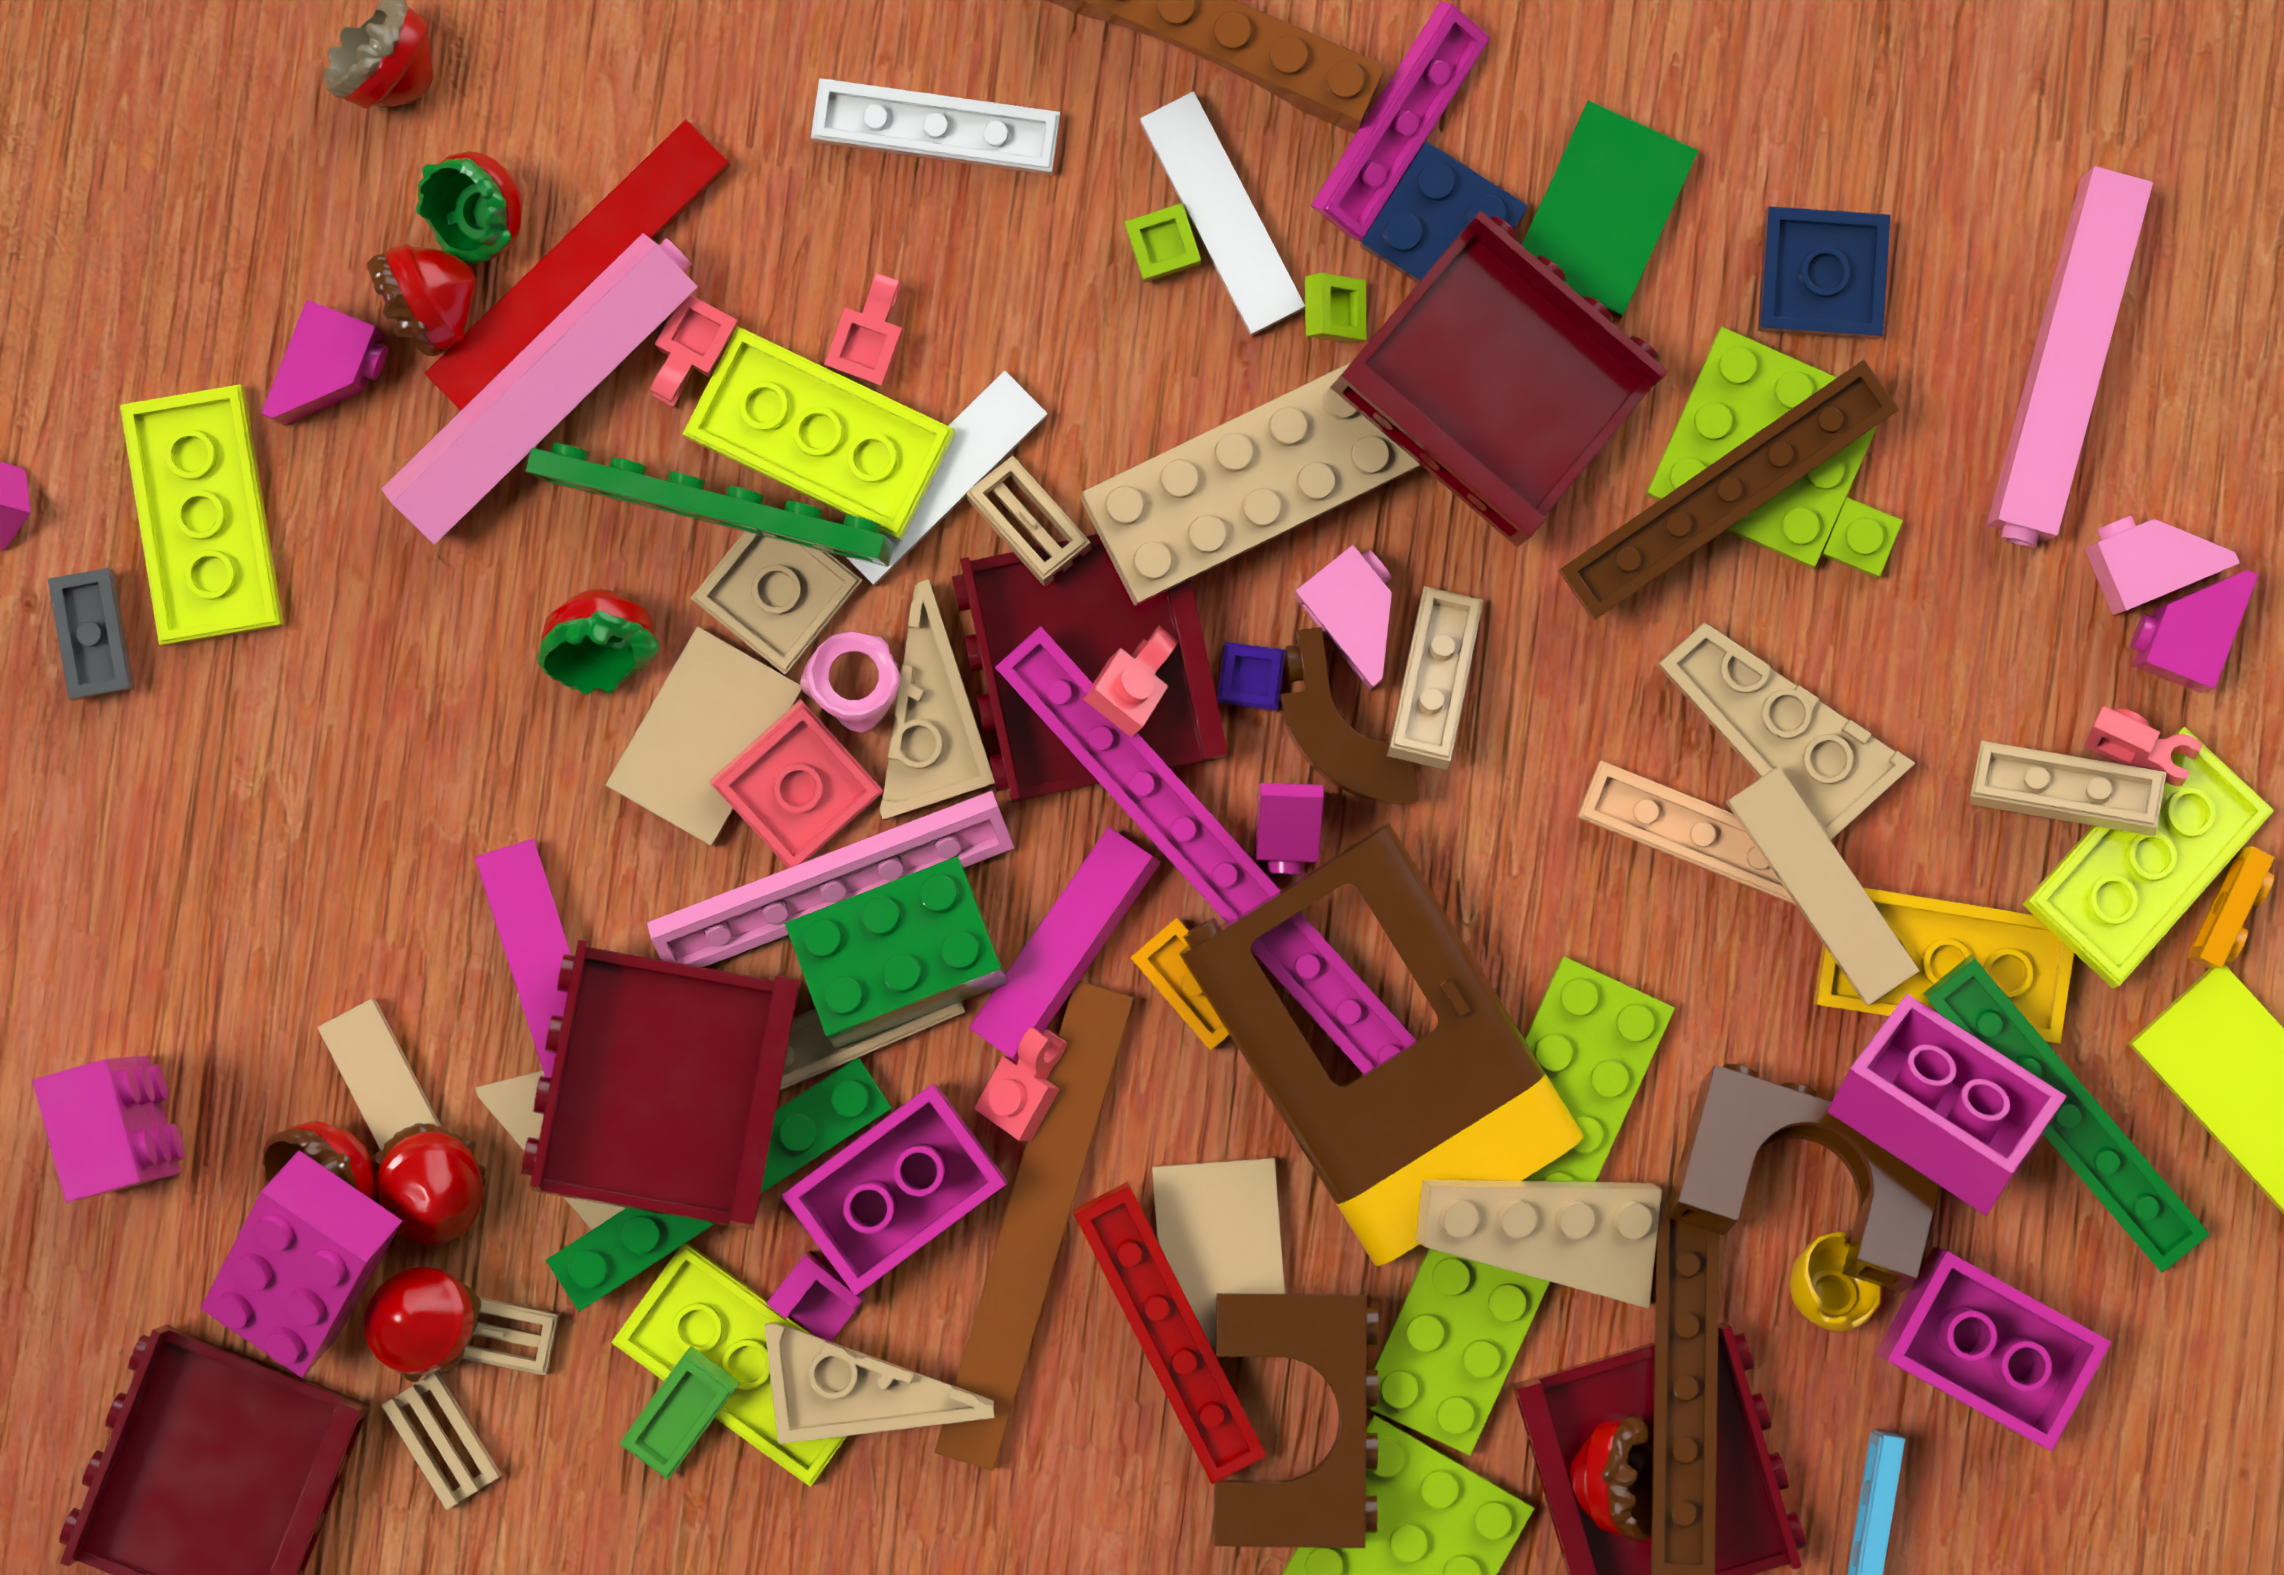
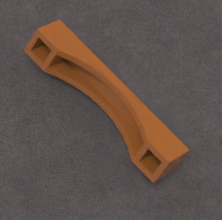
(1259, 47)

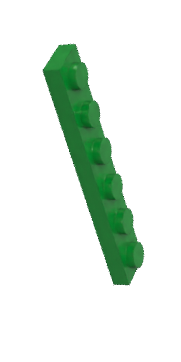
(737, 509)
(2080, 1127)
(641, 1238)

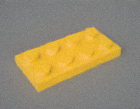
(1939, 934)

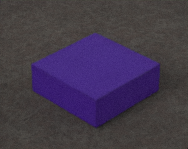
(1250, 676)

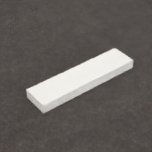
(935, 126)
(1222, 214)
(983, 439)

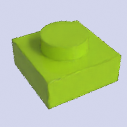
(1162, 242)
(1335, 308)
(1861, 538)

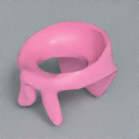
(853, 714)

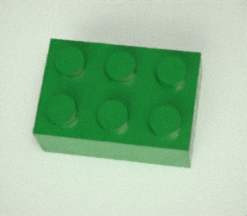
(896, 953)

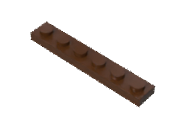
(1728, 490)
(1684, 1399)

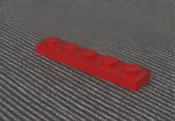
(1169, 1332)

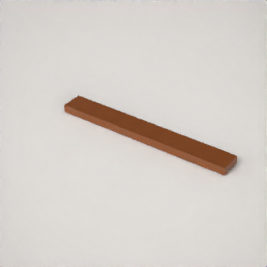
(1036, 1221)

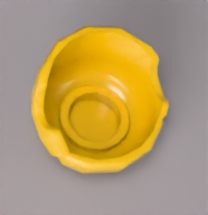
(1826, 1294)

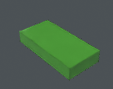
(679, 1412)

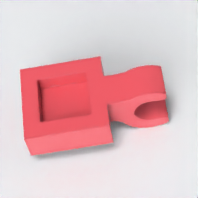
(693, 340)
(864, 340)
(1127, 684)
(2131, 742)
(1018, 1091)

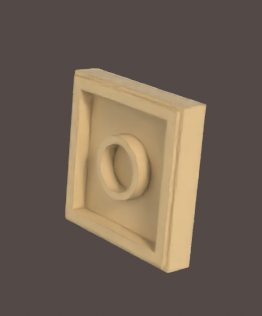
(776, 596)

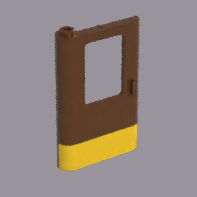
(1441, 1109)

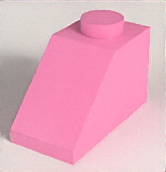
(2150, 561)
(1352, 609)

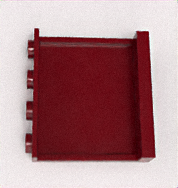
(1500, 377)
(1090, 621)
(661, 1086)
(211, 1466)
(1751, 1518)

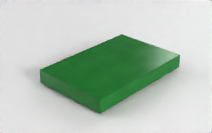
(1608, 204)

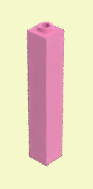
(2069, 356)
(541, 386)

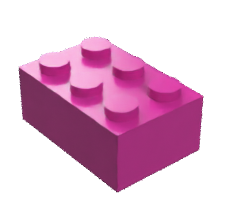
(1946, 1104)
(108, 1126)
(895, 1188)
(300, 1263)
(1993, 1348)

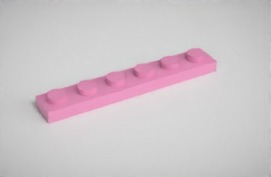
(760, 909)

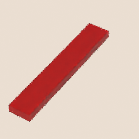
(639, 204)

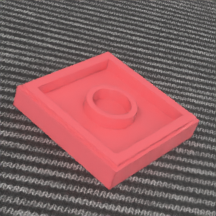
(796, 785)

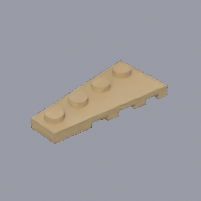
(1780, 724)
(1560, 1232)

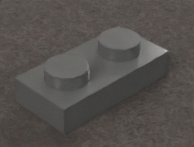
(91, 634)

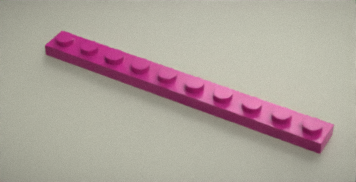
(1202, 851)

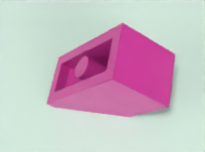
(324, 363)
(2193, 634)
(1288, 826)

